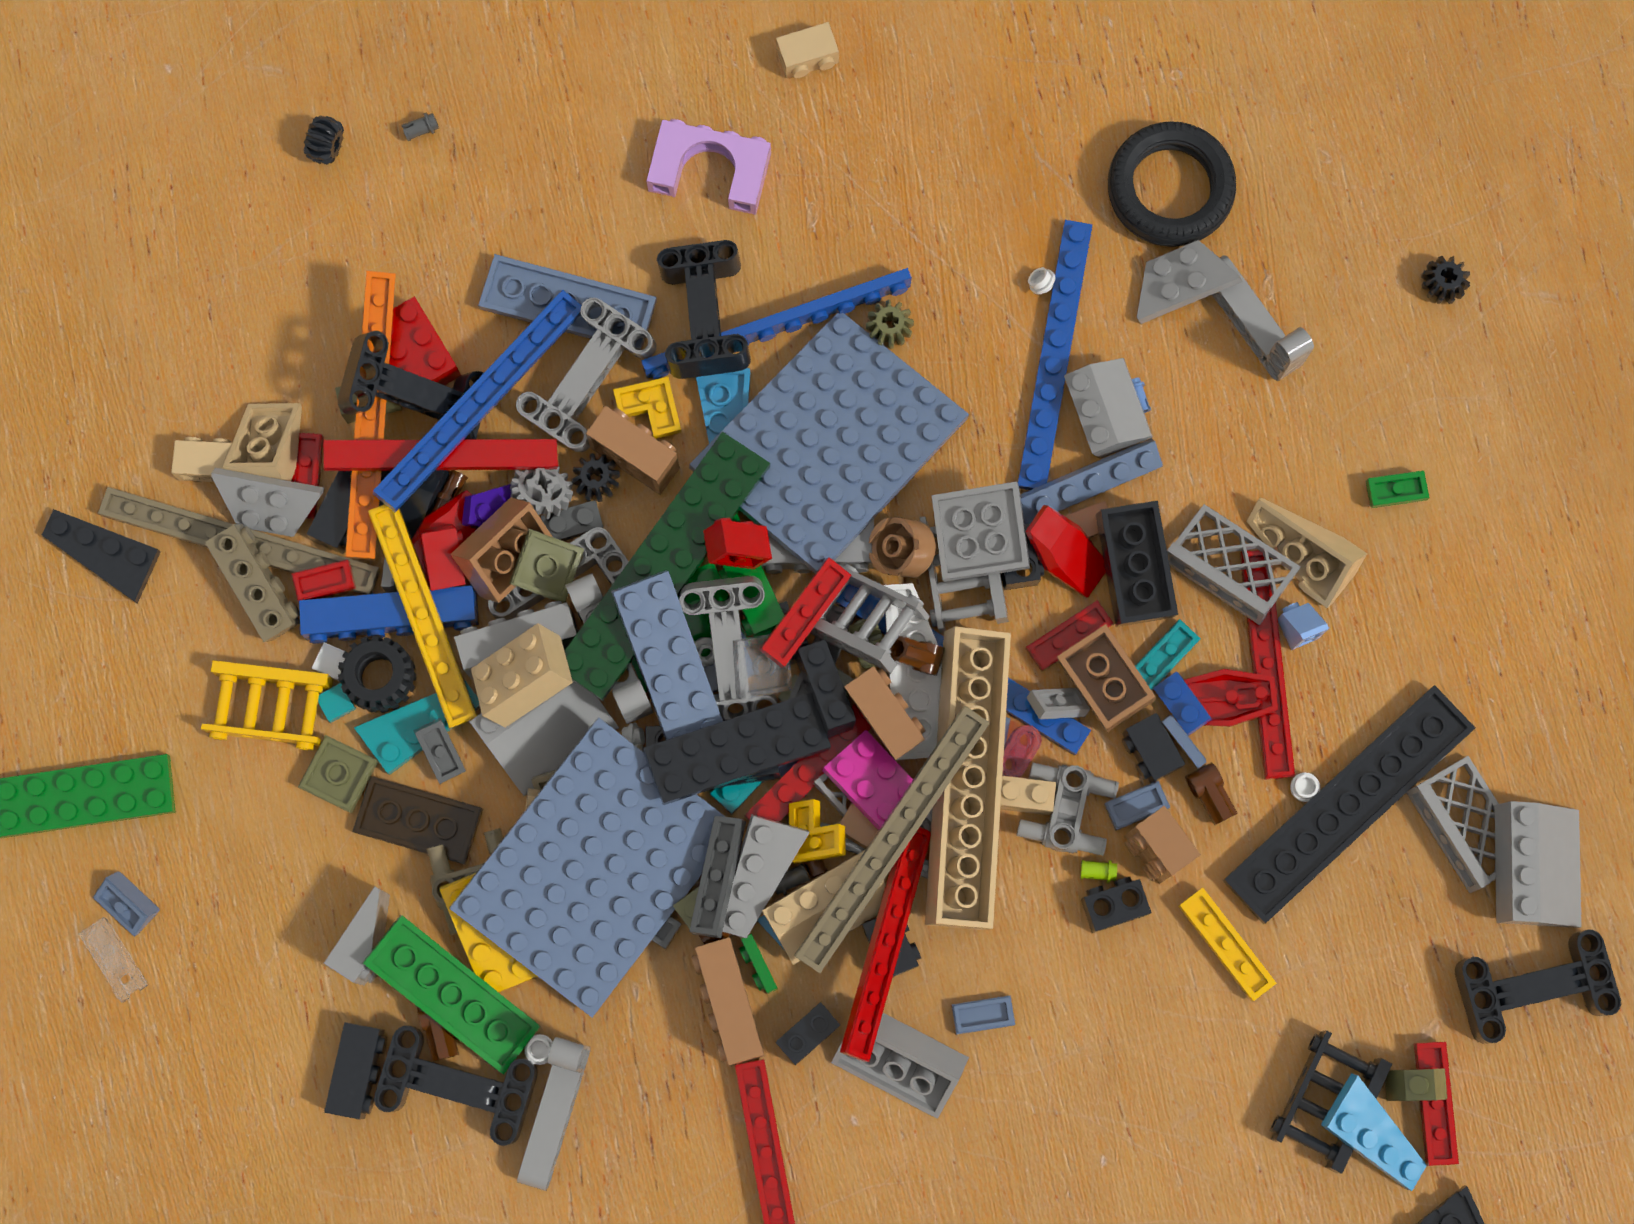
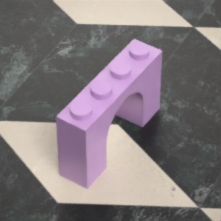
(680, 142)

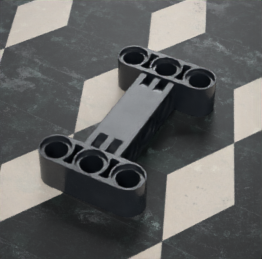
(703, 309)
(395, 383)
(1538, 986)
(455, 1085)

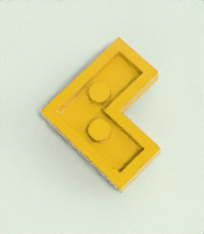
(652, 398)
(821, 841)

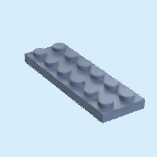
(526, 289)
(666, 655)

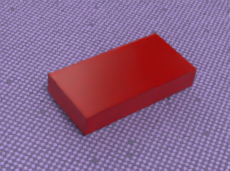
(324, 580)

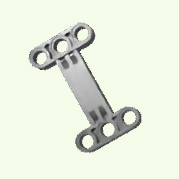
(586, 373)
(725, 628)
(630, 693)

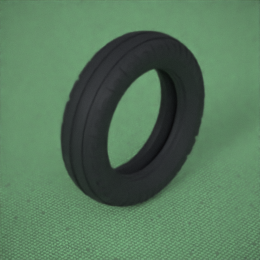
(1182, 138)

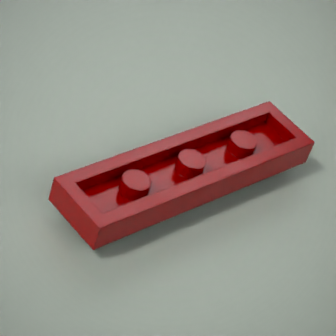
(805, 612)
(1437, 1115)

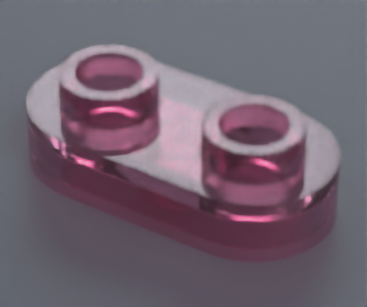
(1020, 754)

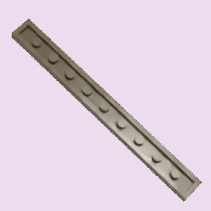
(200, 528)
(891, 839)

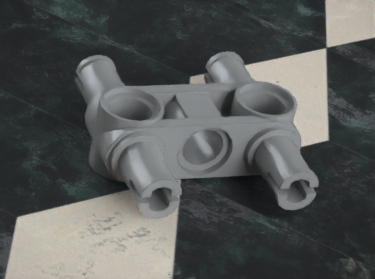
(1068, 809)

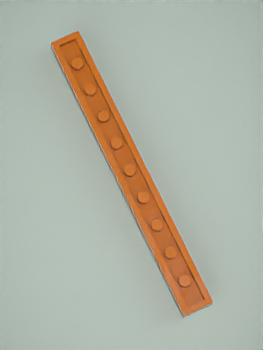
(371, 423)

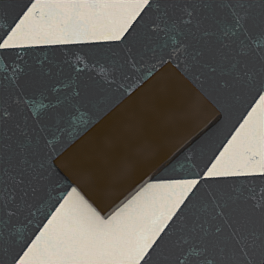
(417, 819)

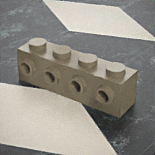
(253, 582)

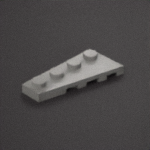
(760, 868)

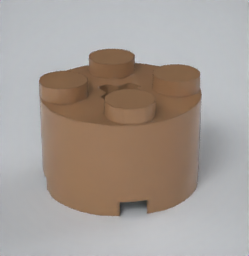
(902, 547)

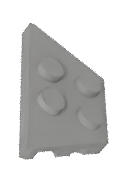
(1182, 279)
(266, 502)

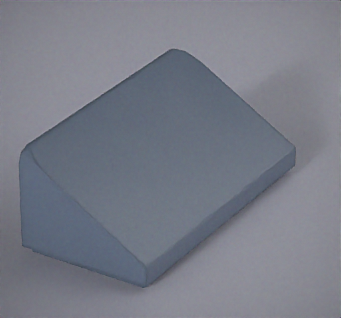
(126, 903)

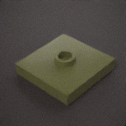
(546, 565)
(338, 774)

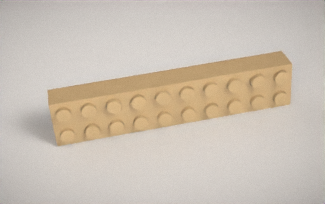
(968, 810)

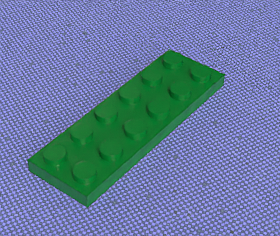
(86, 796)
(451, 994)

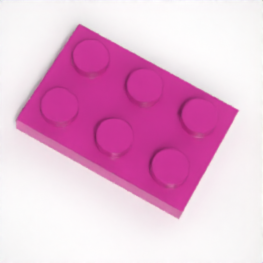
(869, 778)

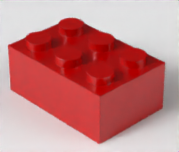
(417, 345)

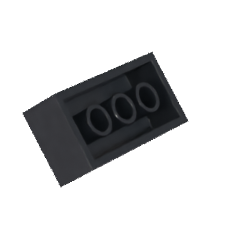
(1136, 563)

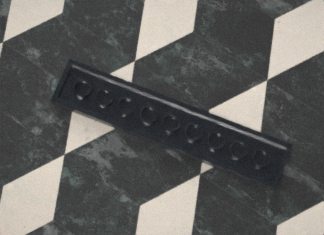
(1348, 804)

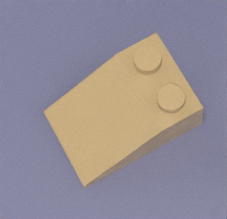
(267, 441)

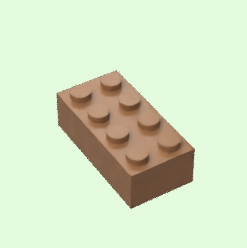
(729, 1001)

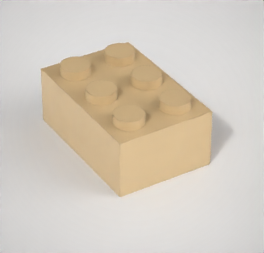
(521, 675)

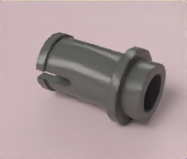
(420, 126)
(792, 879)

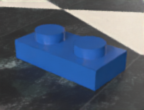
(1182, 703)

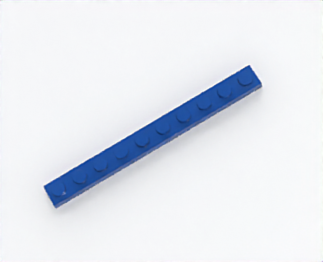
(813, 311)
(1054, 355)
(477, 401)
(1062, 731)

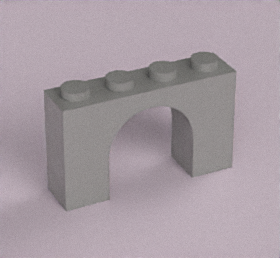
(855, 555)

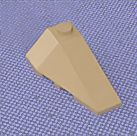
(1325, 558)

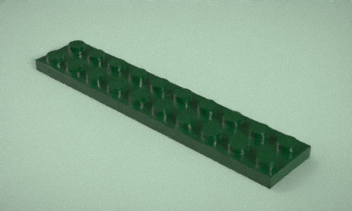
(675, 544)

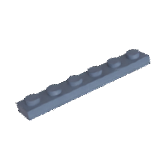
(1092, 479)

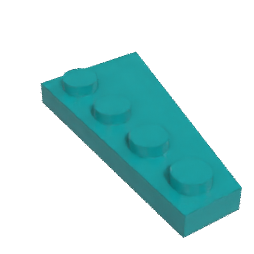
(392, 734)

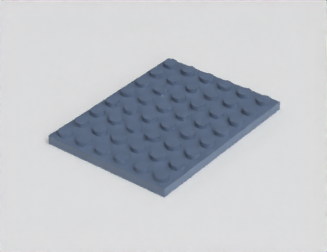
(840, 438)
(589, 870)

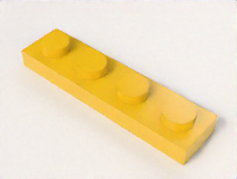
(1227, 944)

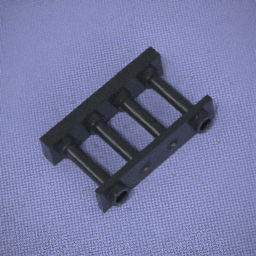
(1374, 1075)

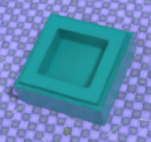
(335, 703)

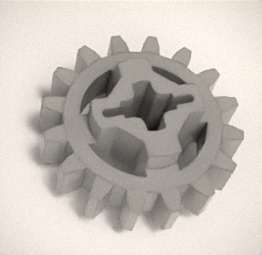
(543, 489)

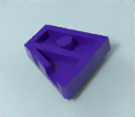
(483, 505)

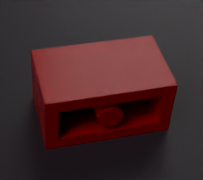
(737, 544)
(436, 549)

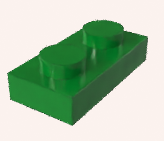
(1397, 489)
(751, 953)

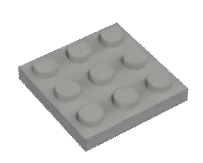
(980, 531)

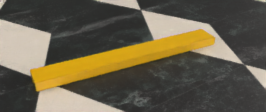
(423, 615)

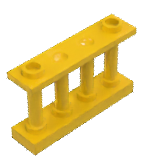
(257, 677)

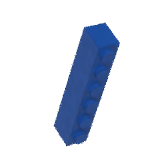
(381, 614)

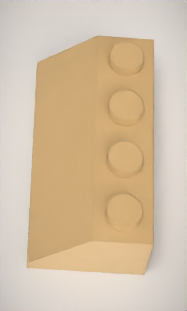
(799, 911)

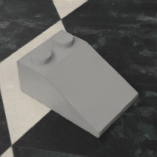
(360, 939)

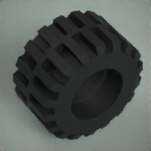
(360, 658)

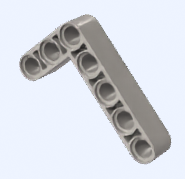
(1275, 350)
(591, 557)
(554, 1112)

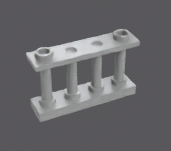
(993, 607)
(858, 642)

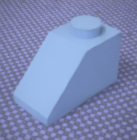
(1301, 625)

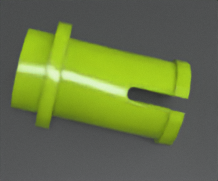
(1099, 870)

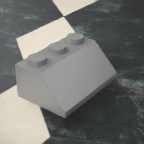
(1108, 406)

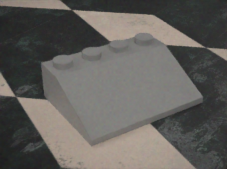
(543, 735)
(1537, 865)

